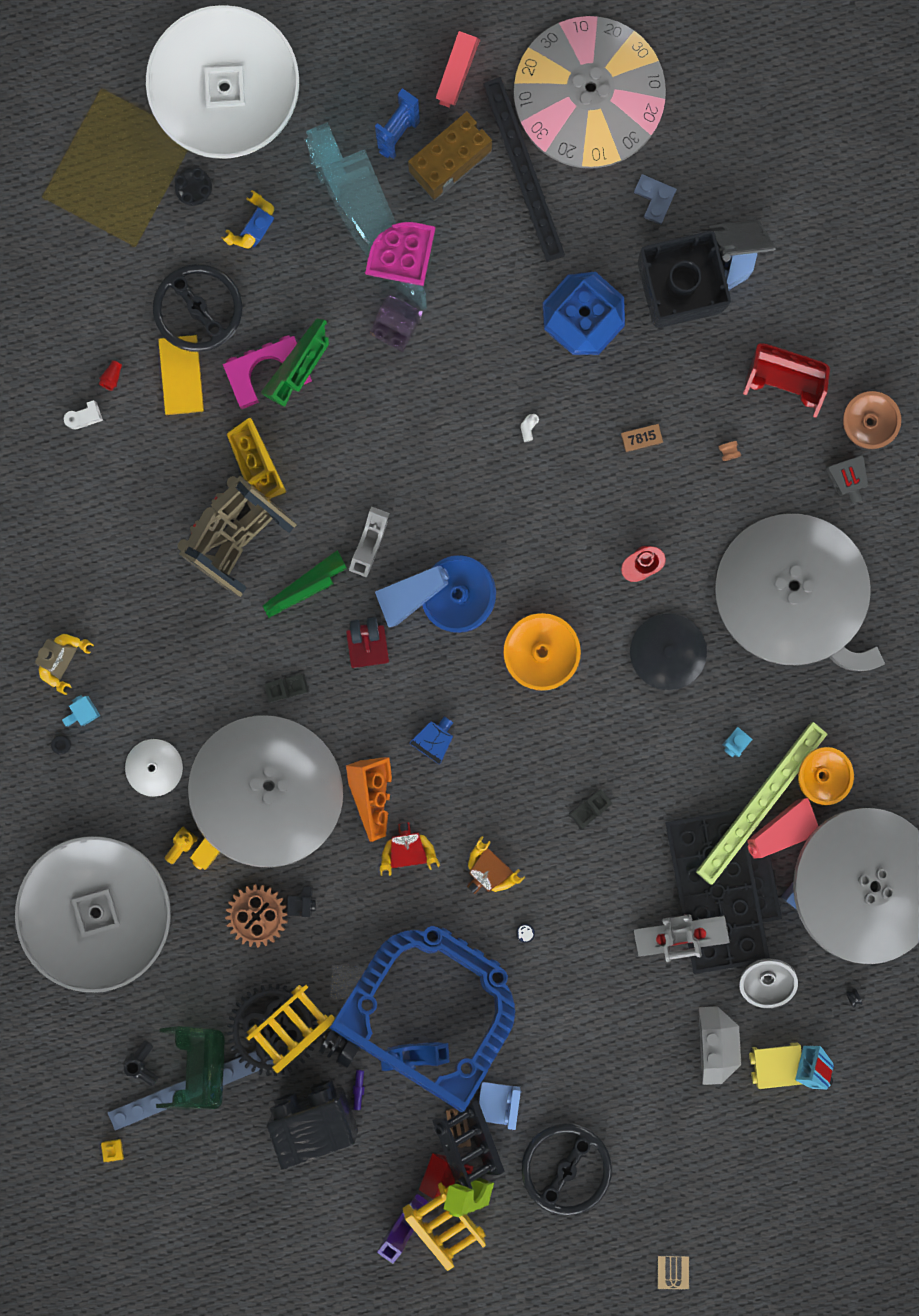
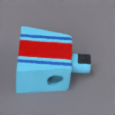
(815, 1068)

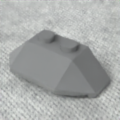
(718, 1045)

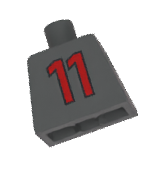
(849, 478)

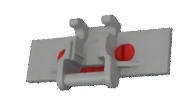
(681, 931)

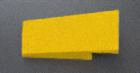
(255, 460)

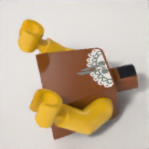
(489, 870)

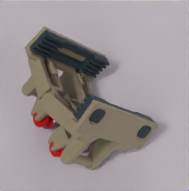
(210, 531)

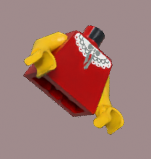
(407, 850)

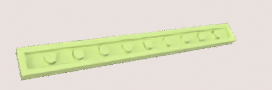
(760, 804)

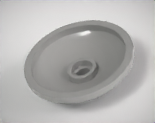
(770, 990)

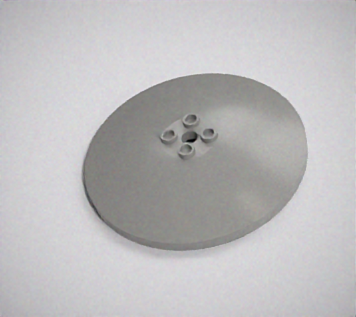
(836, 878)

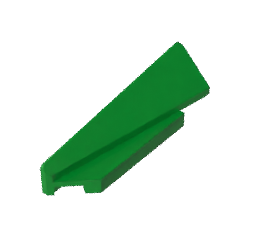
(298, 364)
(307, 585)

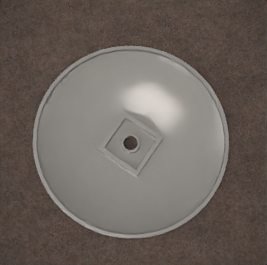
(786, 623)
(260, 824)
(57, 919)

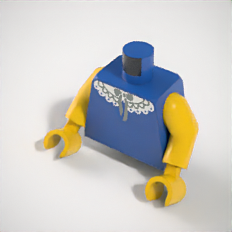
(256, 225)

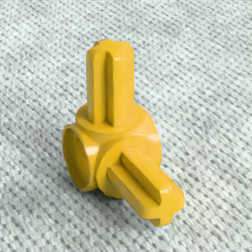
(182, 842)

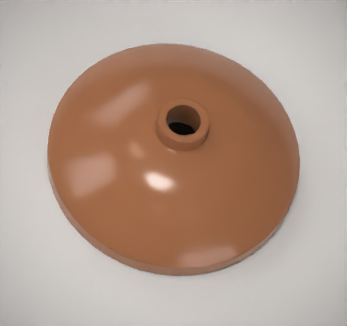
(881, 411)

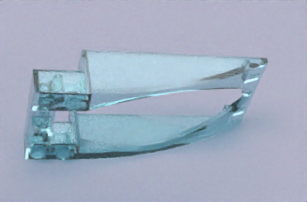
(356, 197)

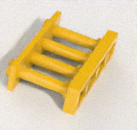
(308, 1033)
(435, 1242)

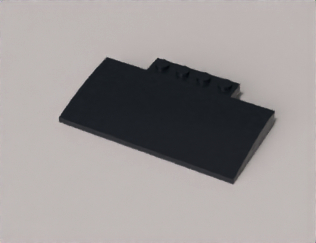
(741, 893)

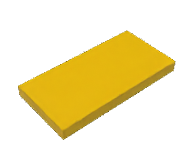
(181, 378)

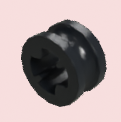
(854, 998)

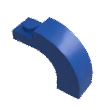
(420, 1054)

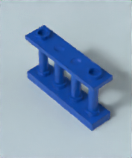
(405, 116)

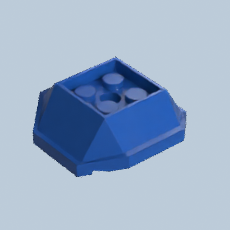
(578, 333)

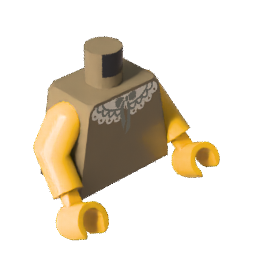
(55, 658)

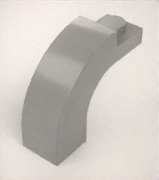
(369, 542)
(858, 661)

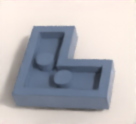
(660, 197)

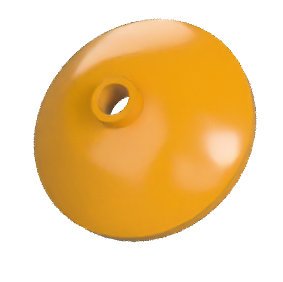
(836, 779)

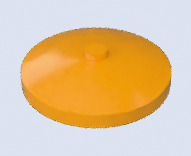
(542, 651)

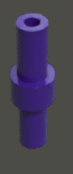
(358, 1089)

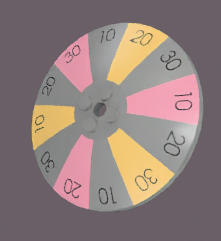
(583, 125)

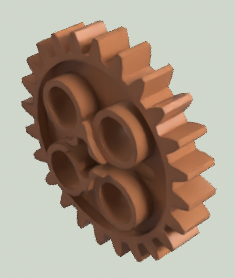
(244, 904)

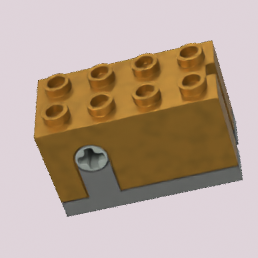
(450, 156)

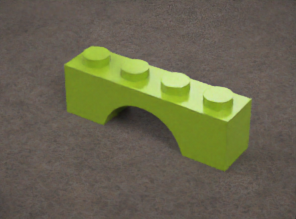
(463, 1200)

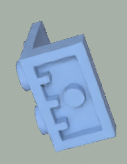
(500, 1103)

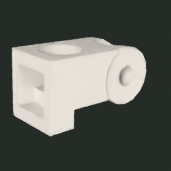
(83, 417)

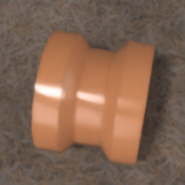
(729, 451)

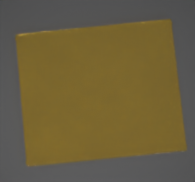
(116, 168)

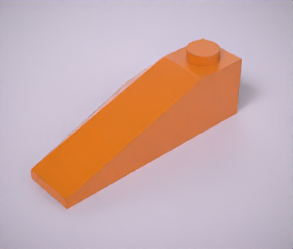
(368, 786)

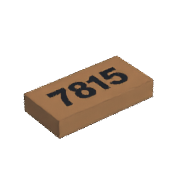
(642, 438)

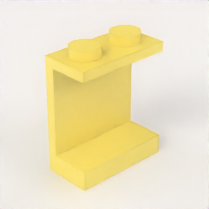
(775, 1066)

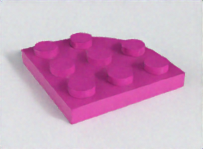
(402, 253)

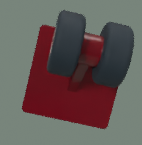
(367, 644)

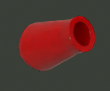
(110, 376)

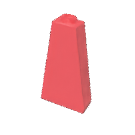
(457, 68)
(785, 830)

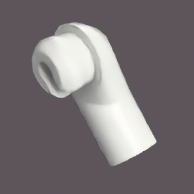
(527, 425)

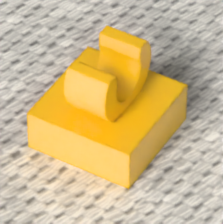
(112, 1150)

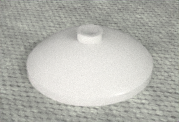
(167, 767)

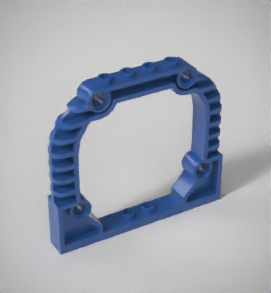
(354, 1022)

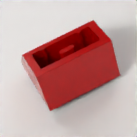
(438, 1172)

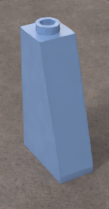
(408, 595)

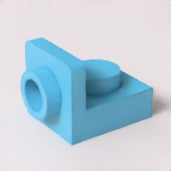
(736, 742)

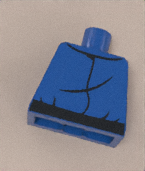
(434, 740)

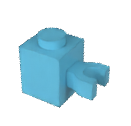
(83, 711)

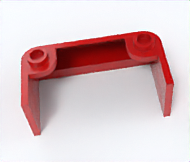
(789, 372)

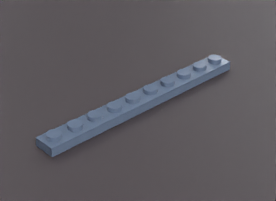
(146, 1106)

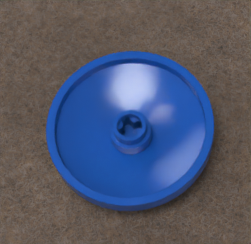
(467, 597)

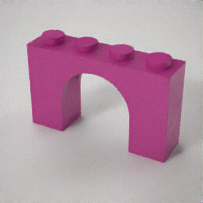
(240, 369)

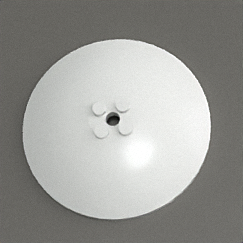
(214, 49)

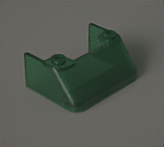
(203, 1068)

